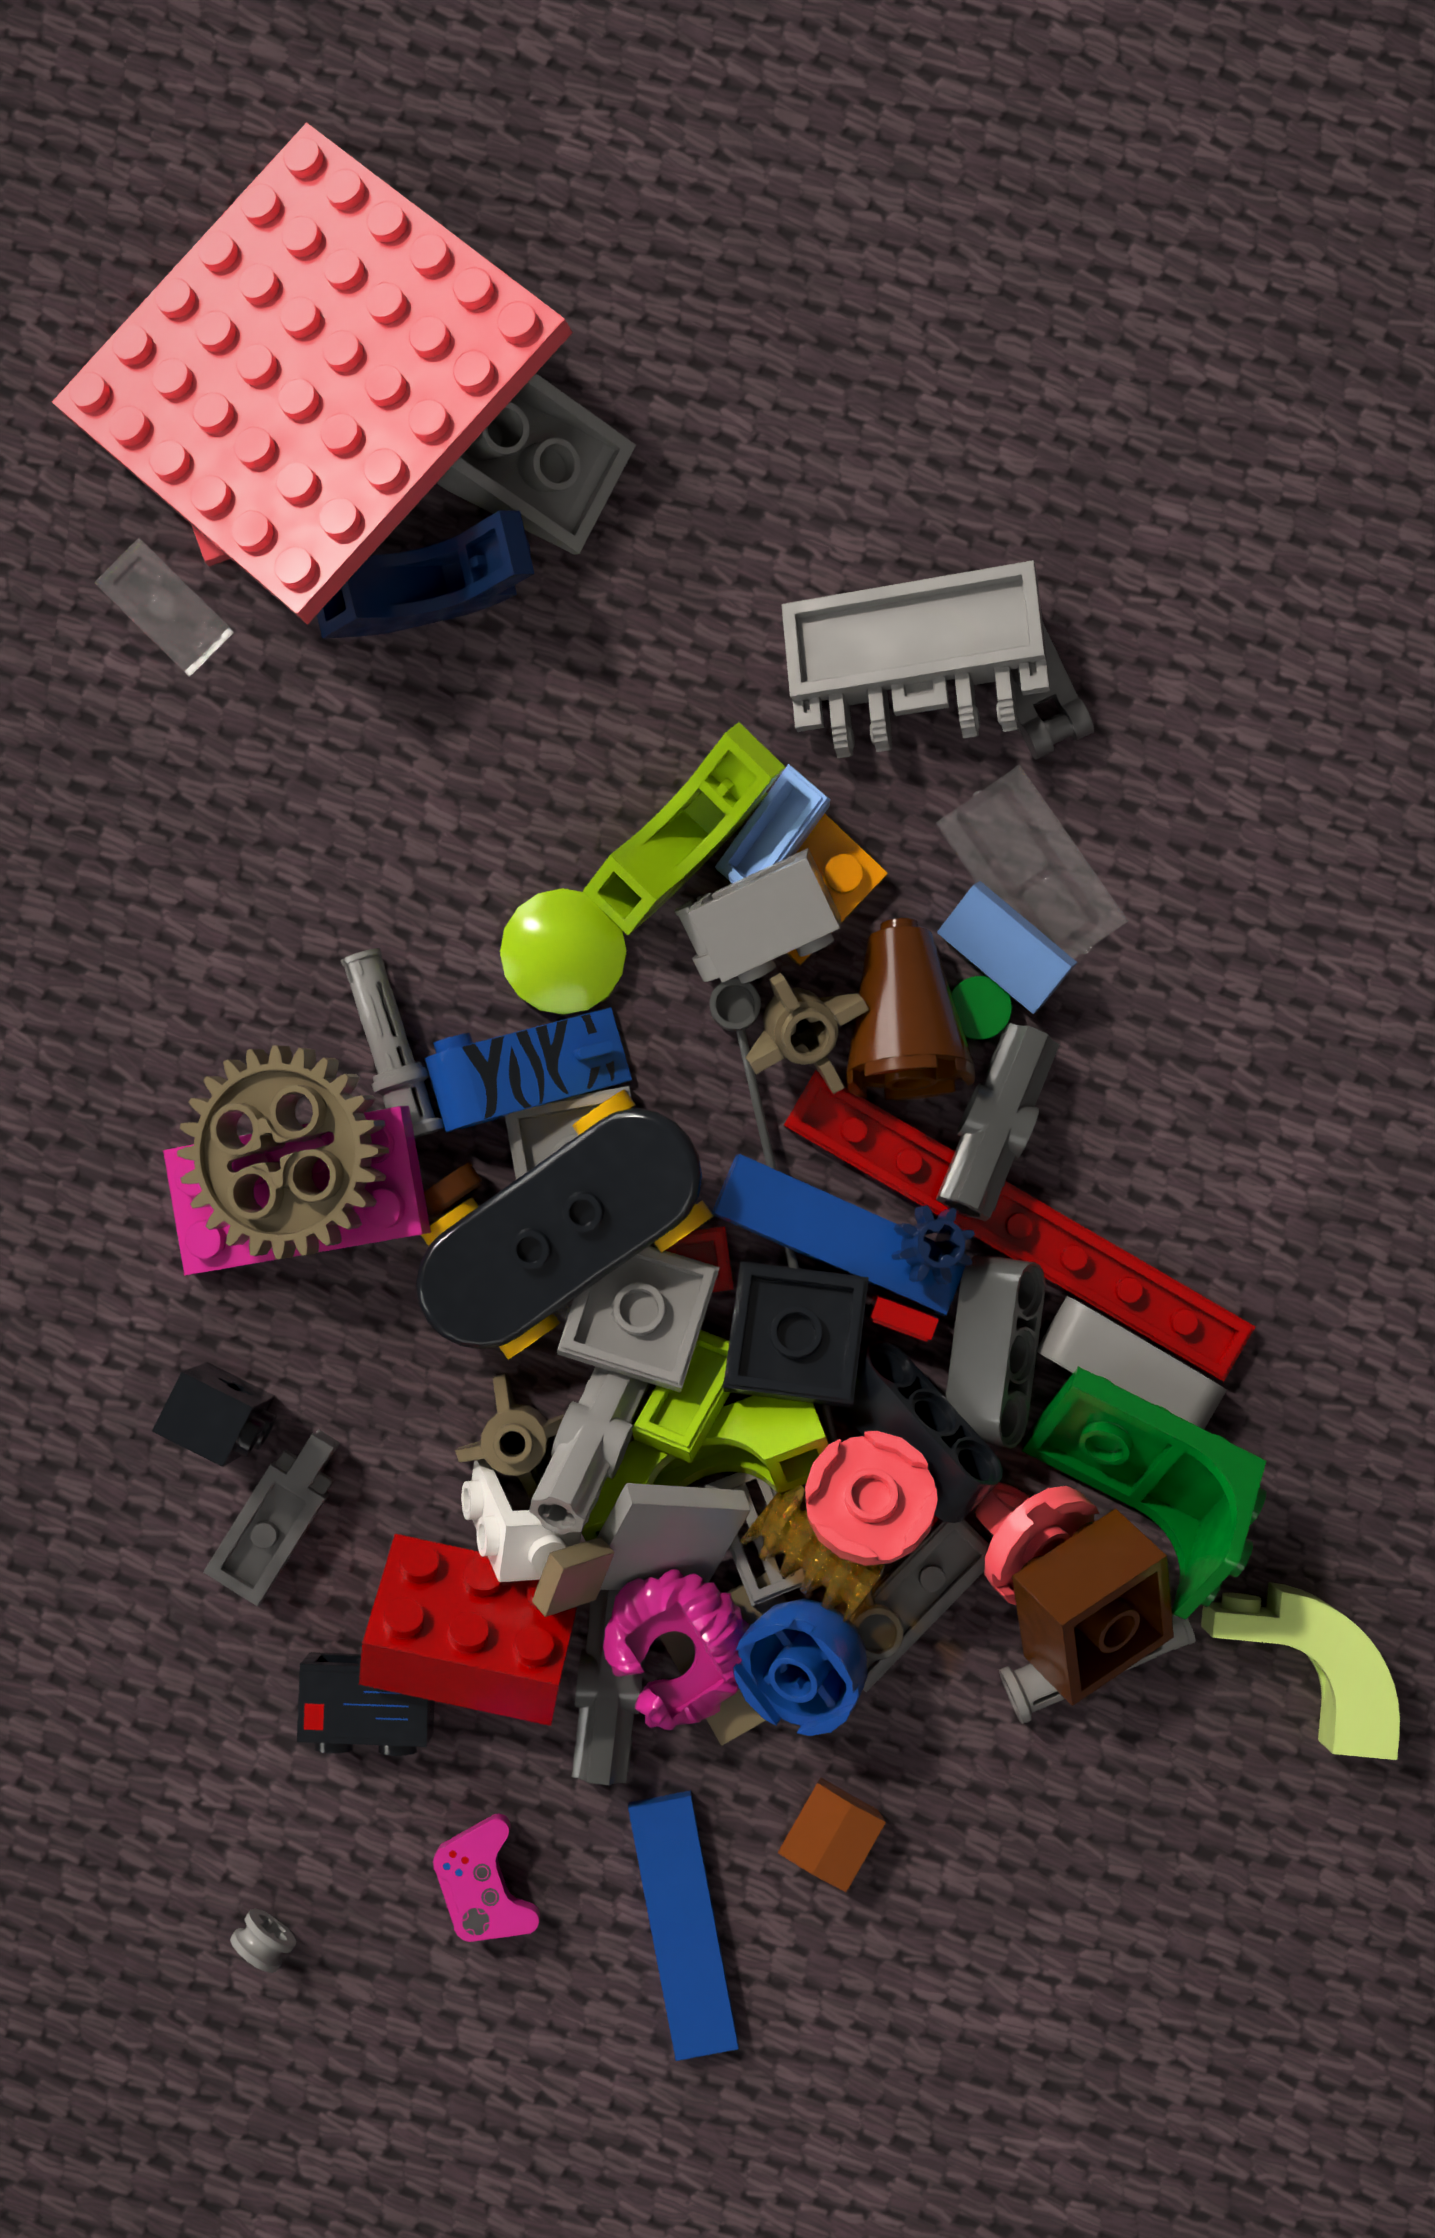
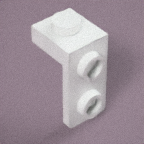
(510, 1539)

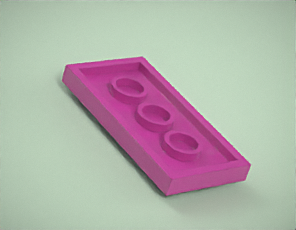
(397, 1214)

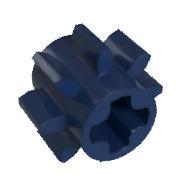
(948, 1238)

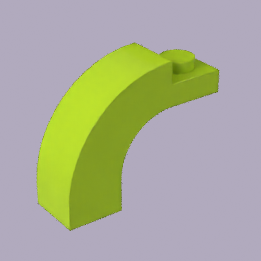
(686, 830)

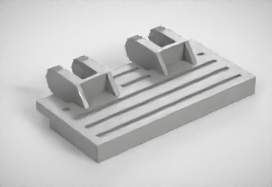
(913, 642)

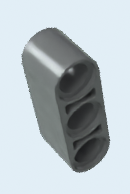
(996, 1346)

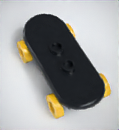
(560, 1228)

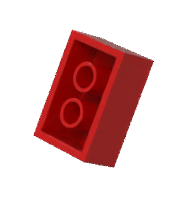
(462, 1636)

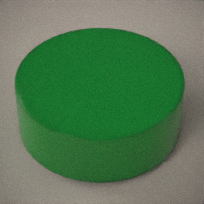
(981, 1007)

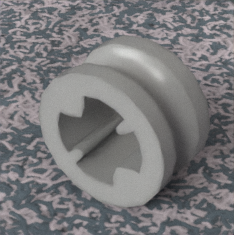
(263, 1940)

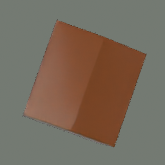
(832, 1835)

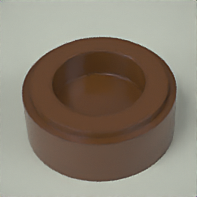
(452, 1190)

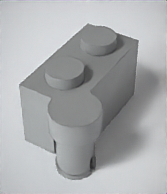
(760, 919)

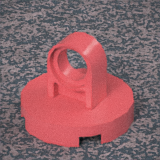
(871, 1498)
(1027, 1528)

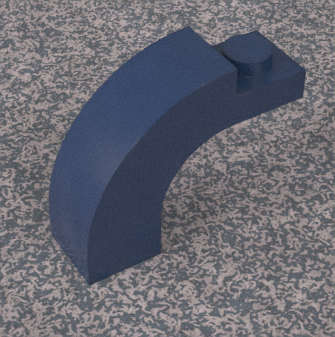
(432, 581)

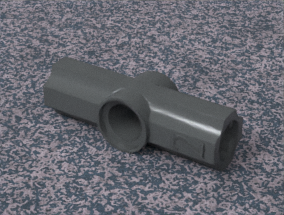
(997, 1121)
(604, 1705)

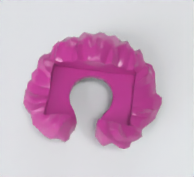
(682, 1605)

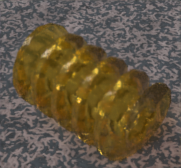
(789, 1532)

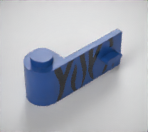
(525, 1068)

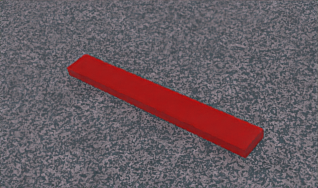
(1026, 1230)

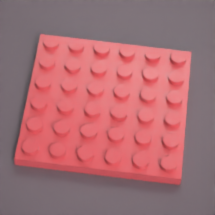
(311, 370)

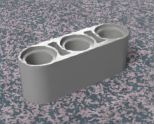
(1108, 1350)

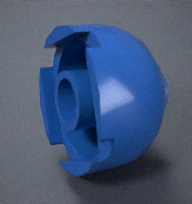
(802, 1666)

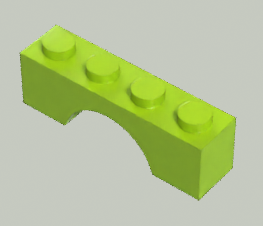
(752, 1436)

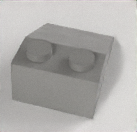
(546, 462)

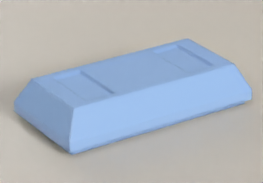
(775, 827)

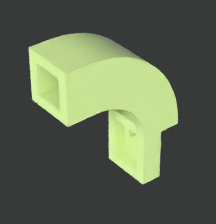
(1356, 1686)

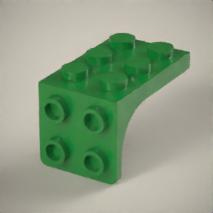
(1162, 1465)

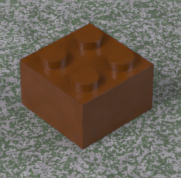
(1093, 1605)

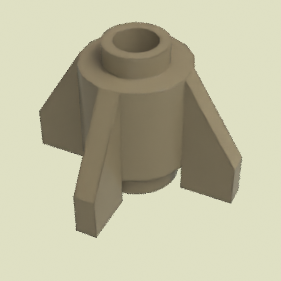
(811, 1040)
(517, 1418)

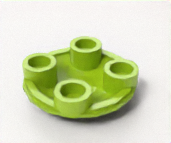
(562, 952)

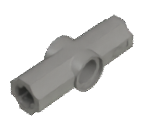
(587, 1450)

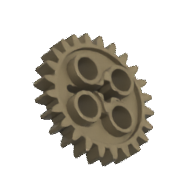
(268, 1094)

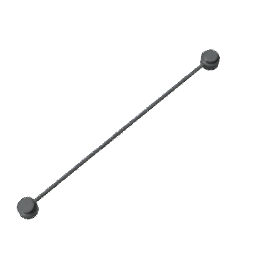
(736, 1008)

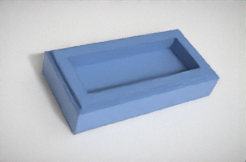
(1006, 947)

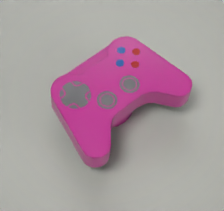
(475, 1885)

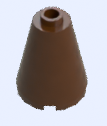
(912, 1029)

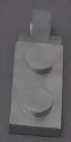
(274, 1520)

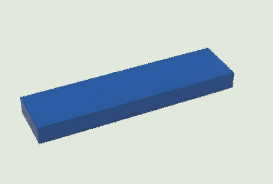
(827, 1231)
(683, 1925)

